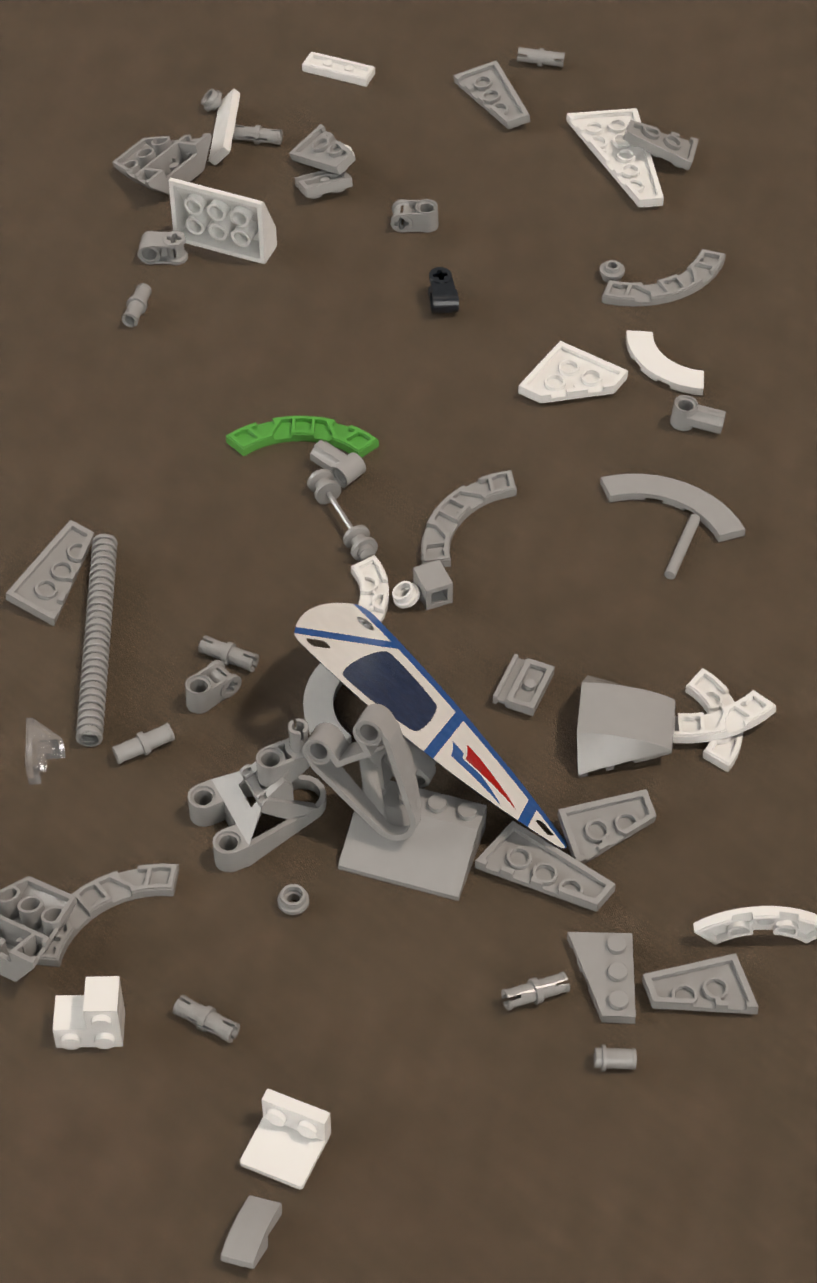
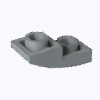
(250, 1232)

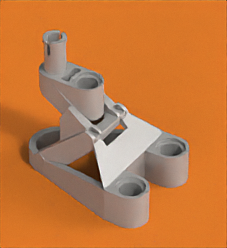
(397, 757)
(272, 784)

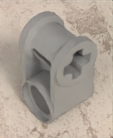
(417, 215)
(161, 248)
(210, 687)

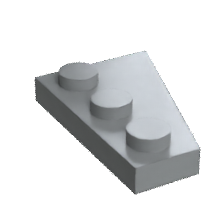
(669, 147)
(604, 823)

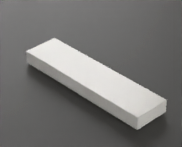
(224, 127)

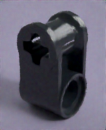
(442, 292)

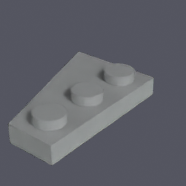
(323, 152)
(609, 972)
(702, 986)

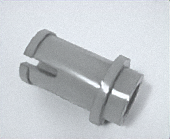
(615, 1058)

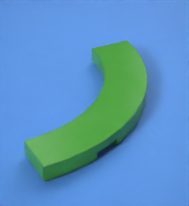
(302, 429)

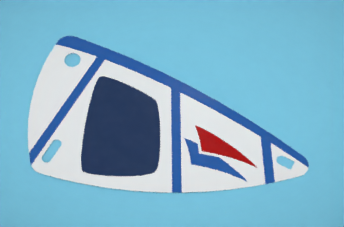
(387, 674)

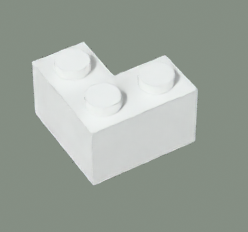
(91, 1018)

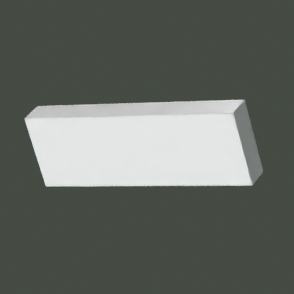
(338, 69)

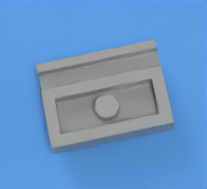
(322, 182)
(523, 684)

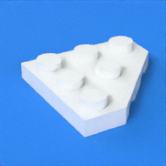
(571, 374)

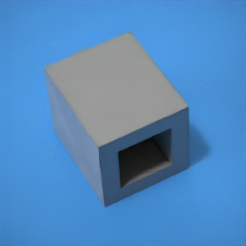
(434, 584)

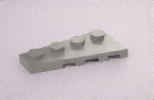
(494, 92)
(50, 577)
(543, 867)

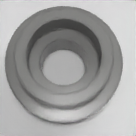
(212, 100)
(612, 270)
(290, 893)

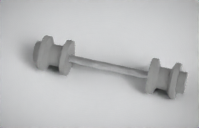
(357, 537)

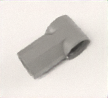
(688, 414)
(343, 466)

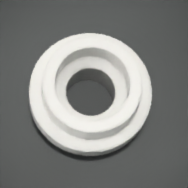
(405, 594)

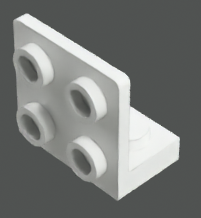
(287, 1139)

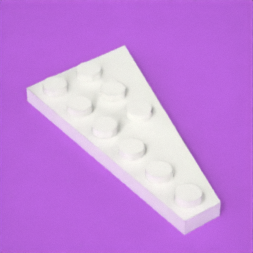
(627, 164)

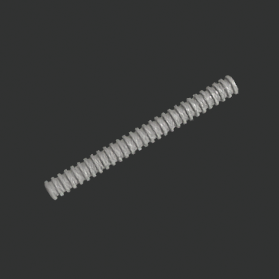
(97, 641)

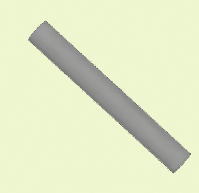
(682, 546)

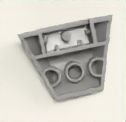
(159, 158)
(621, 725)
(29, 922)

